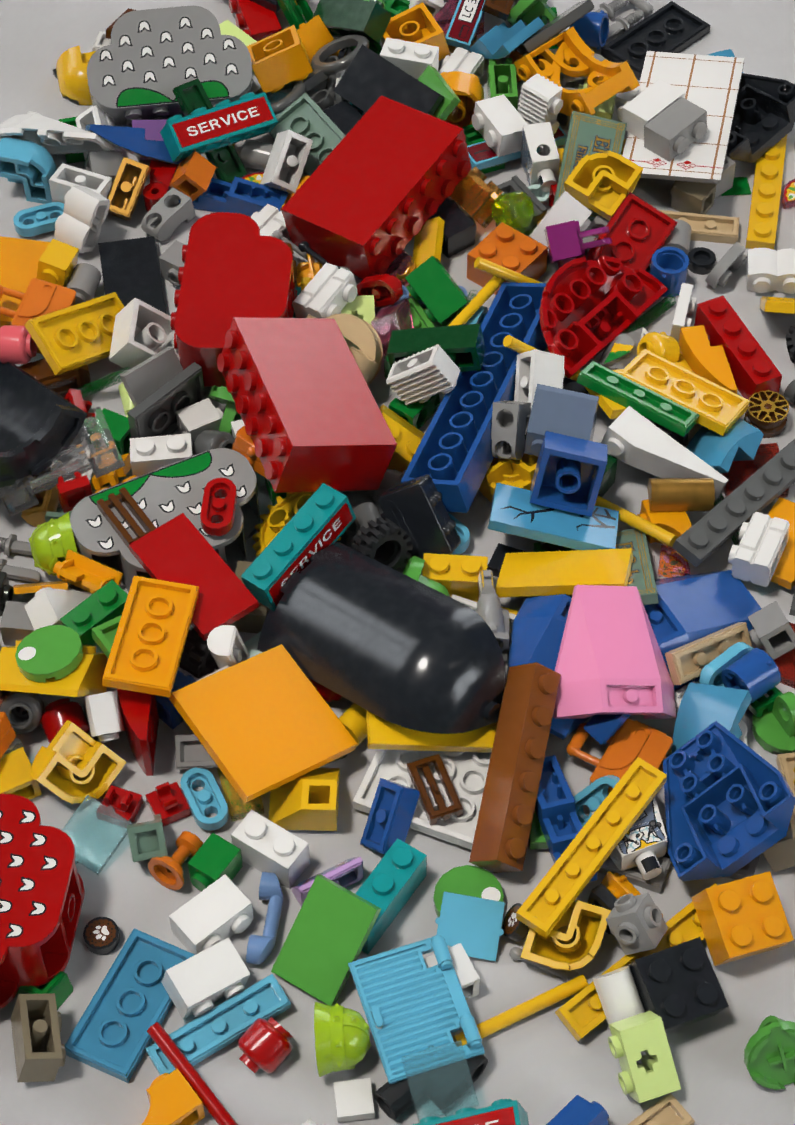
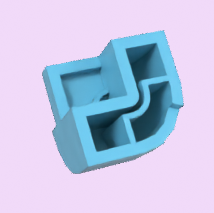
(27, 164)

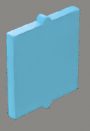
(473, 923)

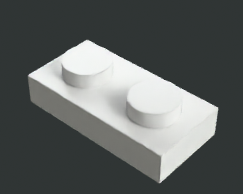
(685, 306)

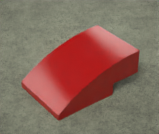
(141, 726)

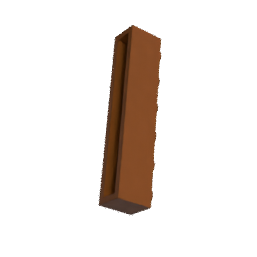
(515, 768)

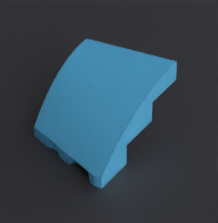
(503, 40)
(720, 451)
(706, 704)

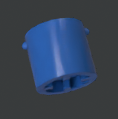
(593, 29)
(670, 268)
(752, 672)

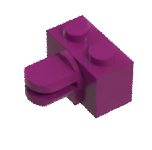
(566, 241)

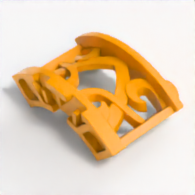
(602, 77)

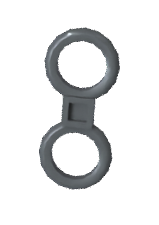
(320, 69)

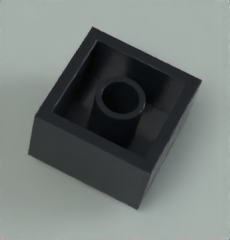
(679, 985)

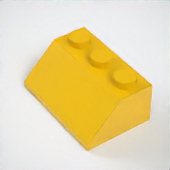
(81, 682)

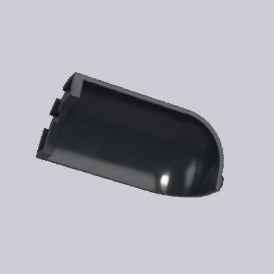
(32, 424)
(389, 643)

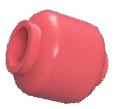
(16, 345)

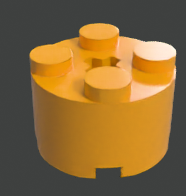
(469, 91)

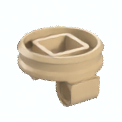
(366, 338)

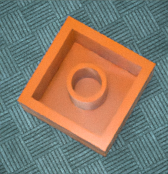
(508, 249)

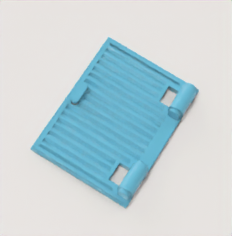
(413, 1003)

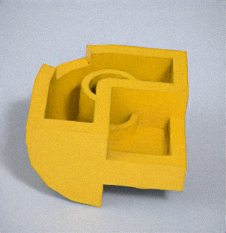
(72, 75)
(603, 182)
(510, 473)
(76, 765)
(571, 941)

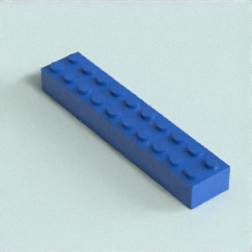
(459, 439)

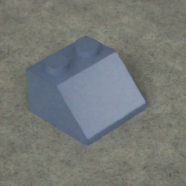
(561, 413)

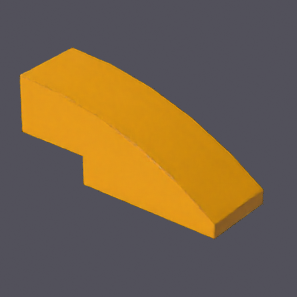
(704, 359)

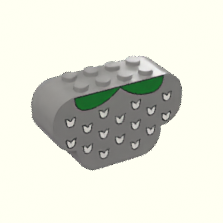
(160, 51)
(163, 497)

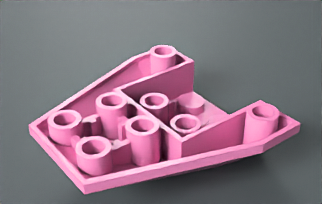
(611, 658)

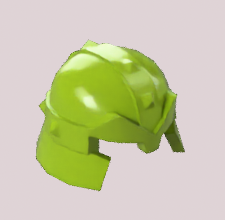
(51, 542)
(340, 1038)

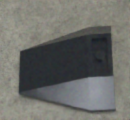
(761, 116)

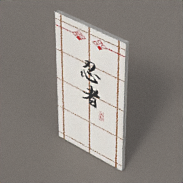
(708, 83)

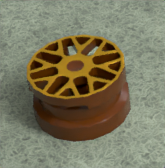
(767, 413)

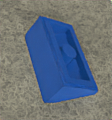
(602, 726)
(389, 815)

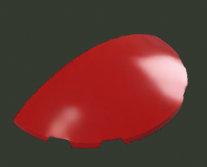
(591, 305)

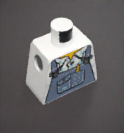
(539, 168)
(643, 844)

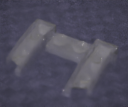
(95, 452)

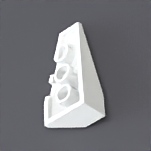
(52, 134)
(652, 450)

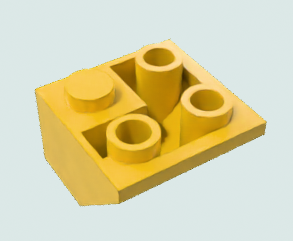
(307, 801)

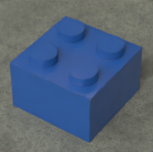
(568, 473)

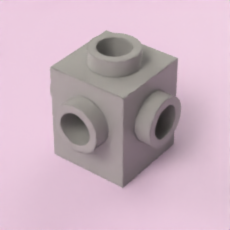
(636, 923)

